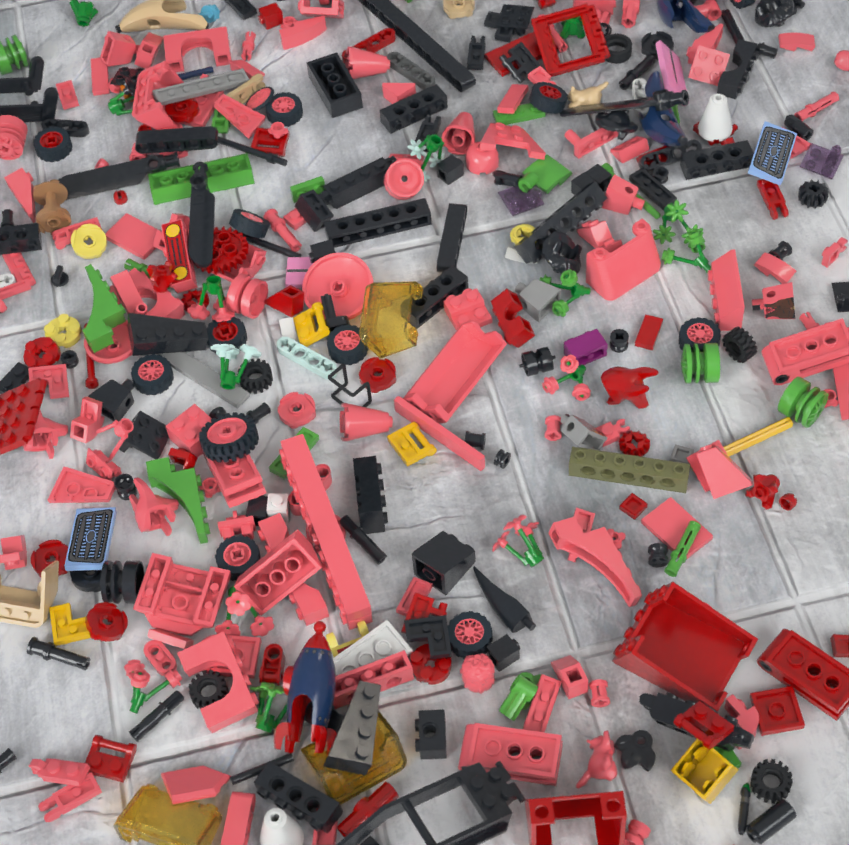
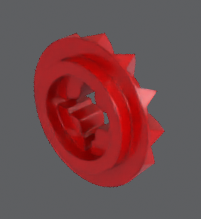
(187, 299)
(628, 448)

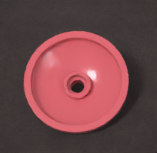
(115, 352)

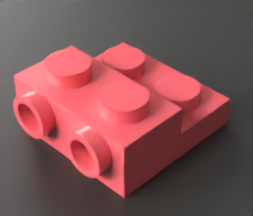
(467, 307)

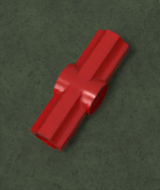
(366, 807)

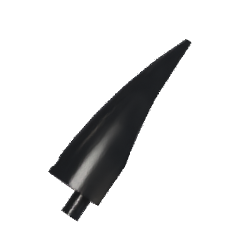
(506, 607)

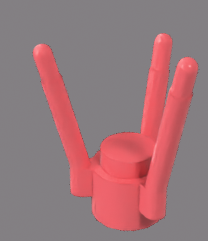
(122, 429)

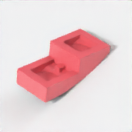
(793, 40)
(776, 267)

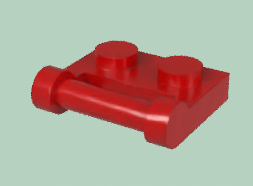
(263, 137)
(706, 720)
(108, 765)

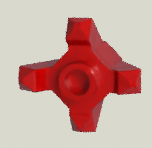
(161, 276)
(764, 489)

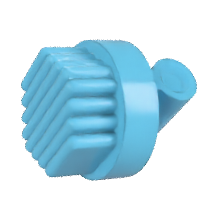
(210, 13)

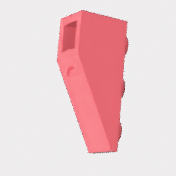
(148, 50)

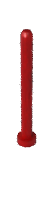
(91, 382)

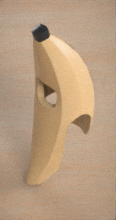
(160, 15)

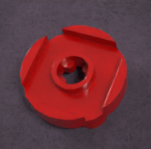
(183, 110)
(40, 345)
(381, 382)
(43, 553)
(104, 632)
(429, 674)

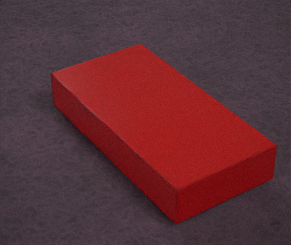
(649, 332)

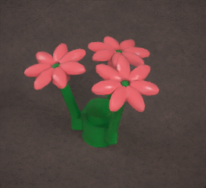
(533, 554)

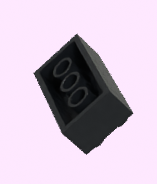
(334, 85)

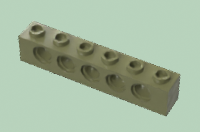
(629, 469)

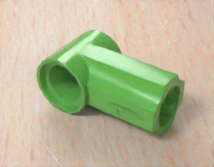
(521, 691)

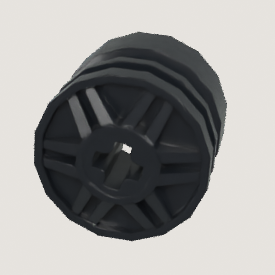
(121, 581)

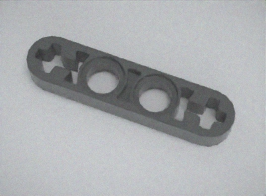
(397, 61)

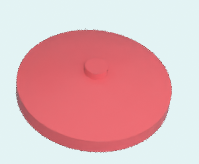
(343, 278)

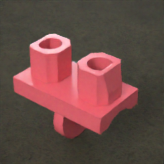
(237, 525)

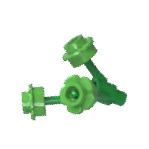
(697, 245)
(569, 282)

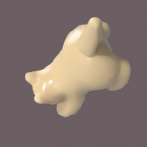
(586, 96)

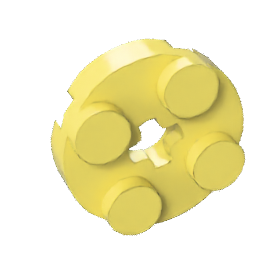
(89, 251)
(60, 324)

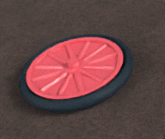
(260, 98)

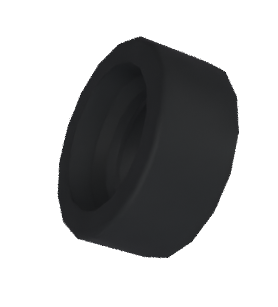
(619, 40)

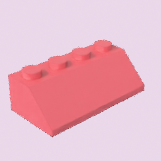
(726, 291)
(279, 572)

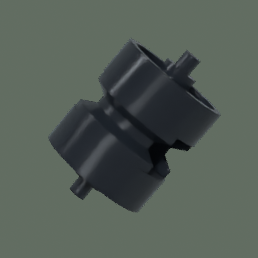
(537, 361)

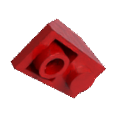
(288, 301)

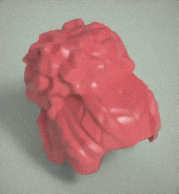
(478, 673)

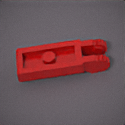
(773, 198)

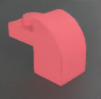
(90, 420)
(14, 552)
(746, 719)

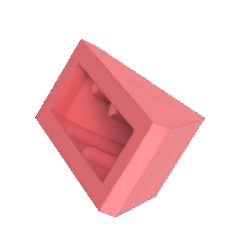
(398, 91)

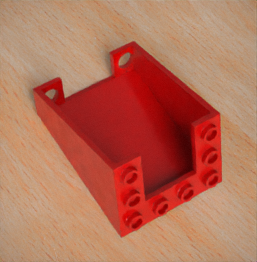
(684, 646)
(605, 807)

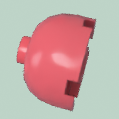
(481, 160)

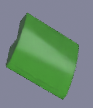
(549, 173)

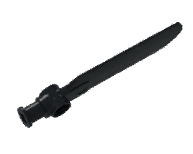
(661, 100)
(115, 176)
(201, 218)

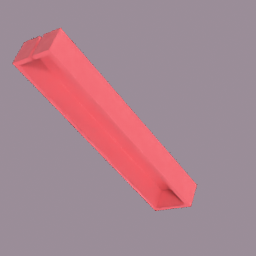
(325, 532)

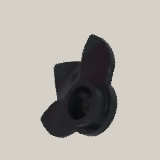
(635, 753)

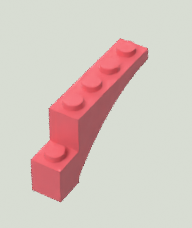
(599, 551)

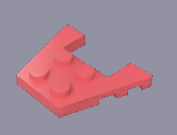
(510, 136)

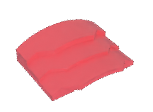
(180, 596)

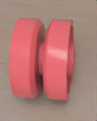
(396, 187)
(247, 296)

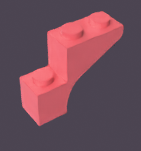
(598, 235)

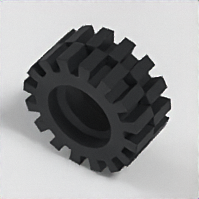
(739, 344)
(259, 383)
(206, 680)
(774, 769)

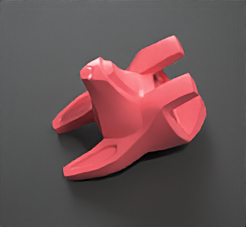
(45, 433)
(152, 509)

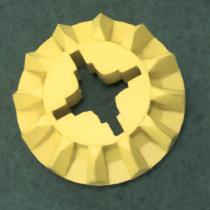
(515, 233)

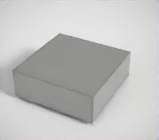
(680, 453)

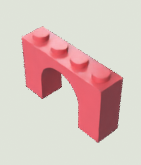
(179, 44)
(166, 304)
(239, 701)

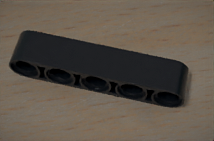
(176, 139)
(452, 236)

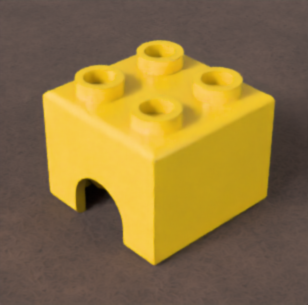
(704, 771)

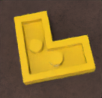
(64, 628)

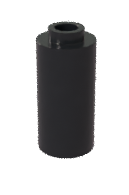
(771, 821)

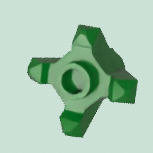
(83, 11)
(572, 27)

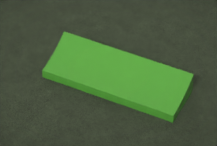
(221, 173)

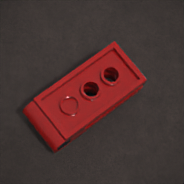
(794, 661)

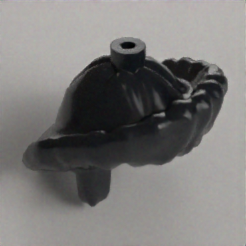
(773, 12)
(616, 121)
(562, 252)

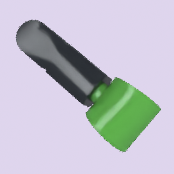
(524, 183)

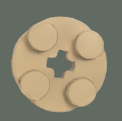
(454, 11)

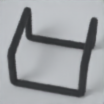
(342, 387)

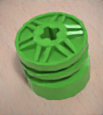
(12, 54)
(701, 363)
(803, 402)

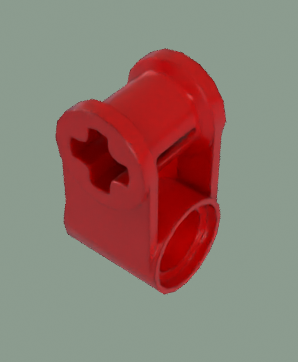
(272, 669)

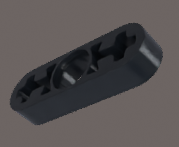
(75, 129)

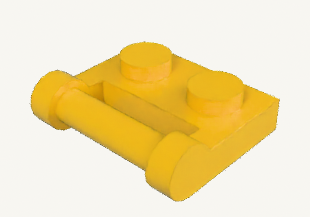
(306, 326)
(407, 448)

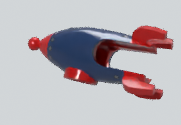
(306, 682)

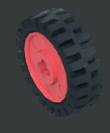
(228, 437)

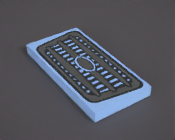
(772, 153)
(90, 539)

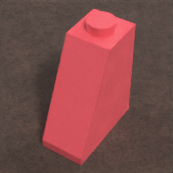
(722, 472)

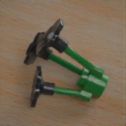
(116, 104)

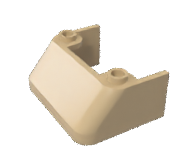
(28, 606)

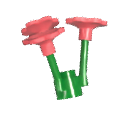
(214, 287)
(238, 604)

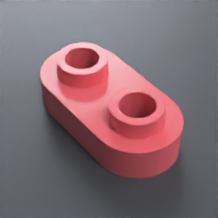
(160, 659)

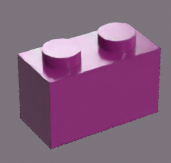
(586, 347)

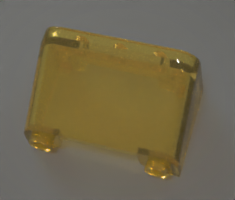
(386, 317)
(342, 785)
(159, 822)

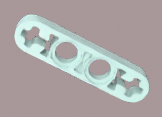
(306, 358)

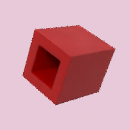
(270, 16)

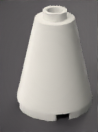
(716, 119)
(280, 829)

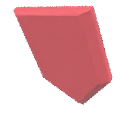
(193, 783)

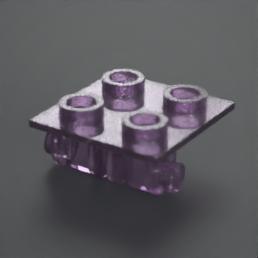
(822, 160)
(519, 201)

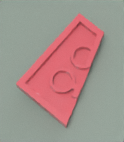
(80, 487)

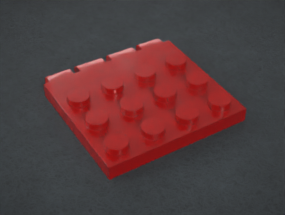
(20, 413)

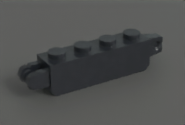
(356, 183)
(666, 708)

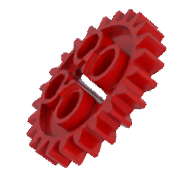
(228, 250)

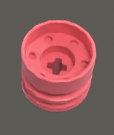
(12, 137)

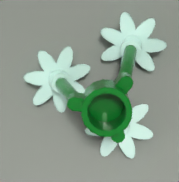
(433, 144)

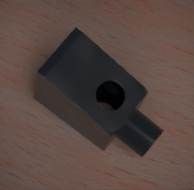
(115, 398)

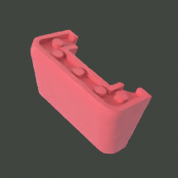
(144, 106)
(625, 267)

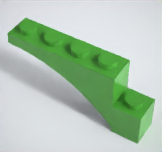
(105, 312)
(184, 487)

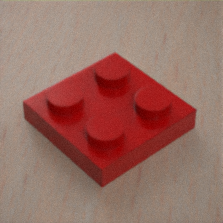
(777, 710)

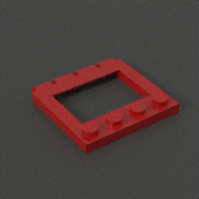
(593, 32)

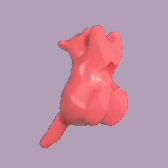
(601, 762)

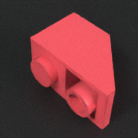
(572, 676)

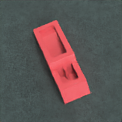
(302, 32)

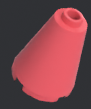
(365, 63)
(459, 134)
(362, 422)

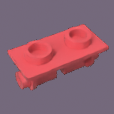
(99, 463)

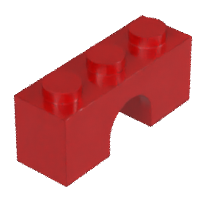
(516, 330)

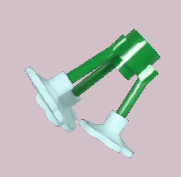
(226, 353)

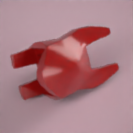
(627, 384)

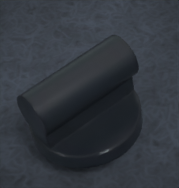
(59, 278)

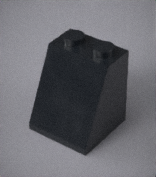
(443, 561)

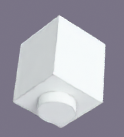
(278, 504)

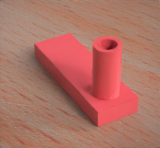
(590, 142)
(128, 293)

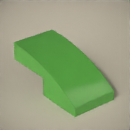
(220, 122)

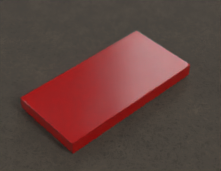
(528, 40)

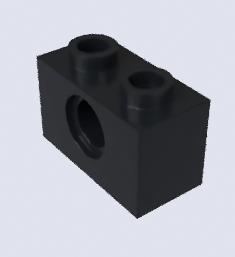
(434, 746)

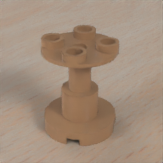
(52, 216)

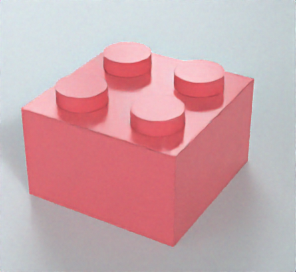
(186, 428)

